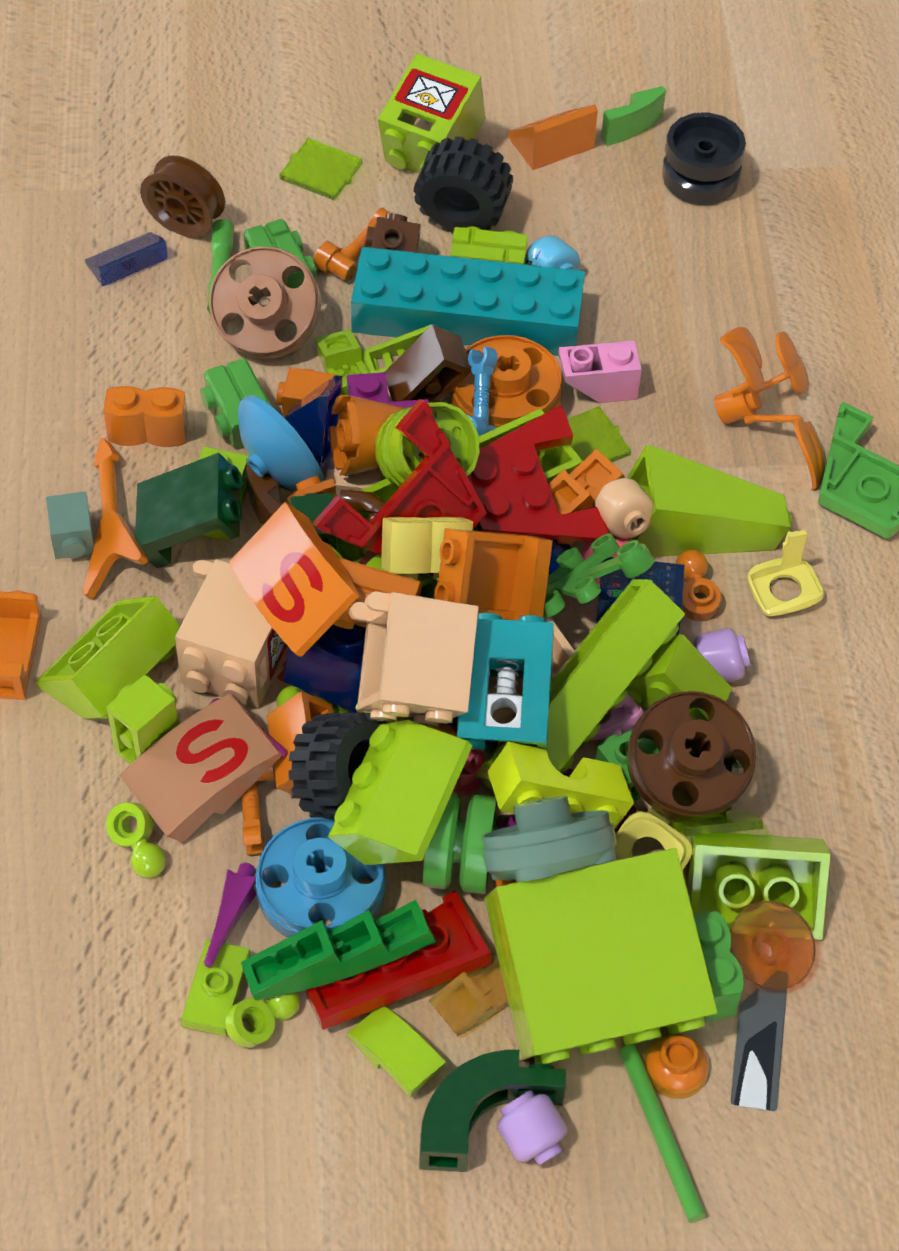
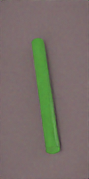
(662, 1133)

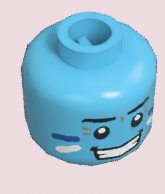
(552, 252)

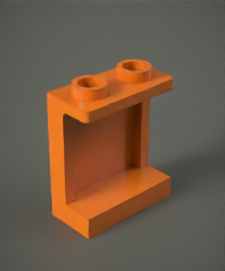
(494, 572)
(18, 639)

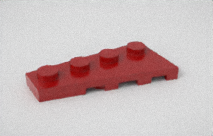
(456, 951)

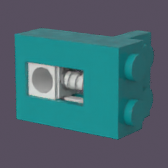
(510, 652)

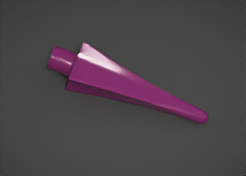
(236, 898)

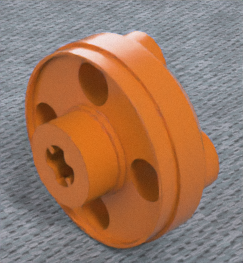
(521, 381)

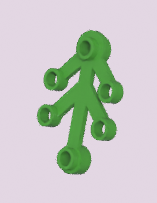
(578, 576)

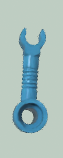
(482, 370)

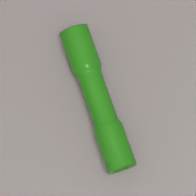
(221, 247)

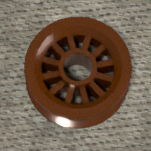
(183, 196)

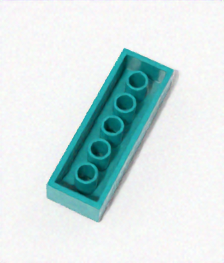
(466, 297)

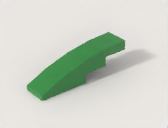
(326, 956)

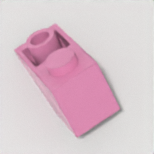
(603, 370)

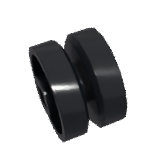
(703, 158)

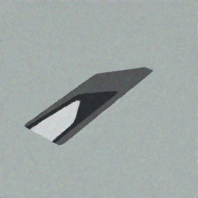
(759, 1050)

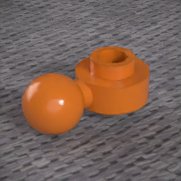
(695, 569)

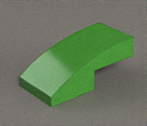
(630, 120)

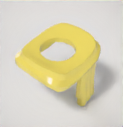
(789, 566)
(652, 825)

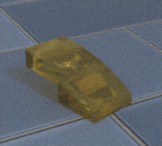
(472, 998)

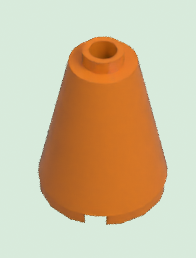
(356, 433)

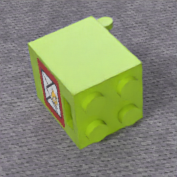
(436, 94)

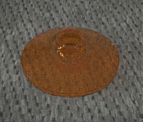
(786, 935)

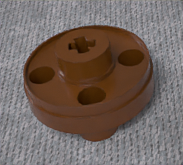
(673, 767)

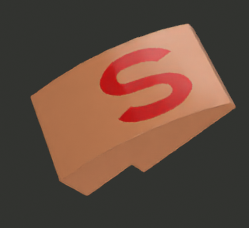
(201, 767)

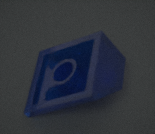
(314, 417)

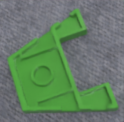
(857, 480)

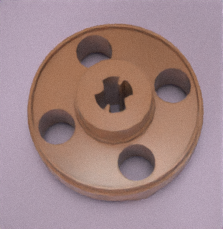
(286, 305)

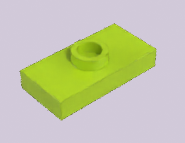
(214, 990)

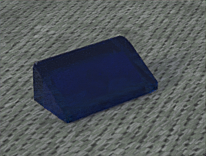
(127, 258)

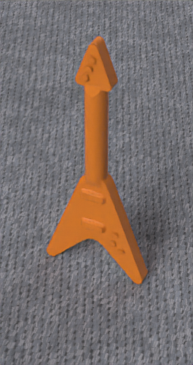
(113, 536)

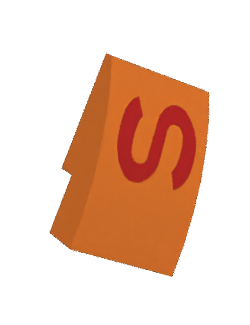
(294, 578)

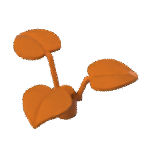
(744, 399)

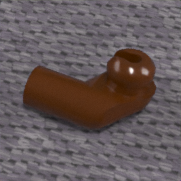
(363, 501)

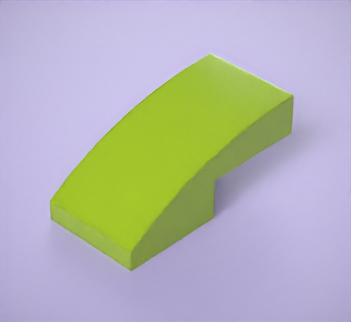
(340, 355)
(397, 1048)

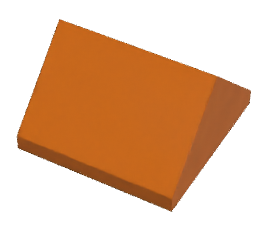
(556, 136)

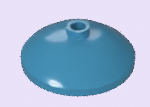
(274, 445)

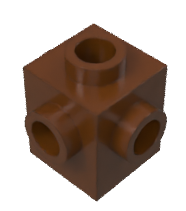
(394, 227)

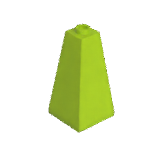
(706, 508)

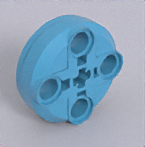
(317, 879)

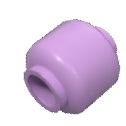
(724, 652)
(532, 1128)

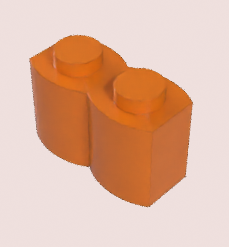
(146, 416)

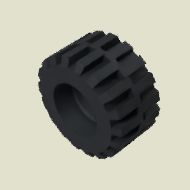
(463, 184)
(327, 759)

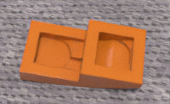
(581, 487)

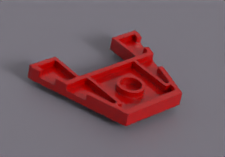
(516, 489)
(432, 490)

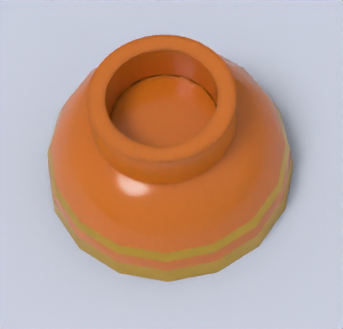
(676, 1066)

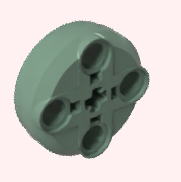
(548, 841)

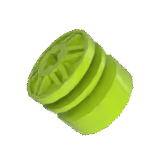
(399, 457)

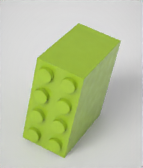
(600, 956)

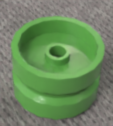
(460, 843)

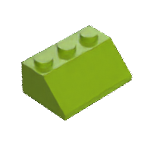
(111, 655)
(399, 793)
(743, 869)

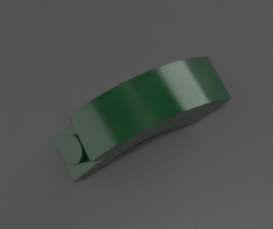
(471, 1092)

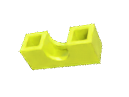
(527, 775)

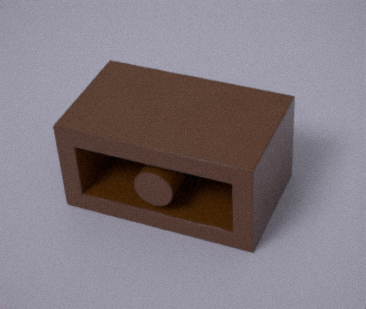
(429, 367)

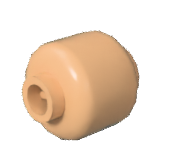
(624, 508)

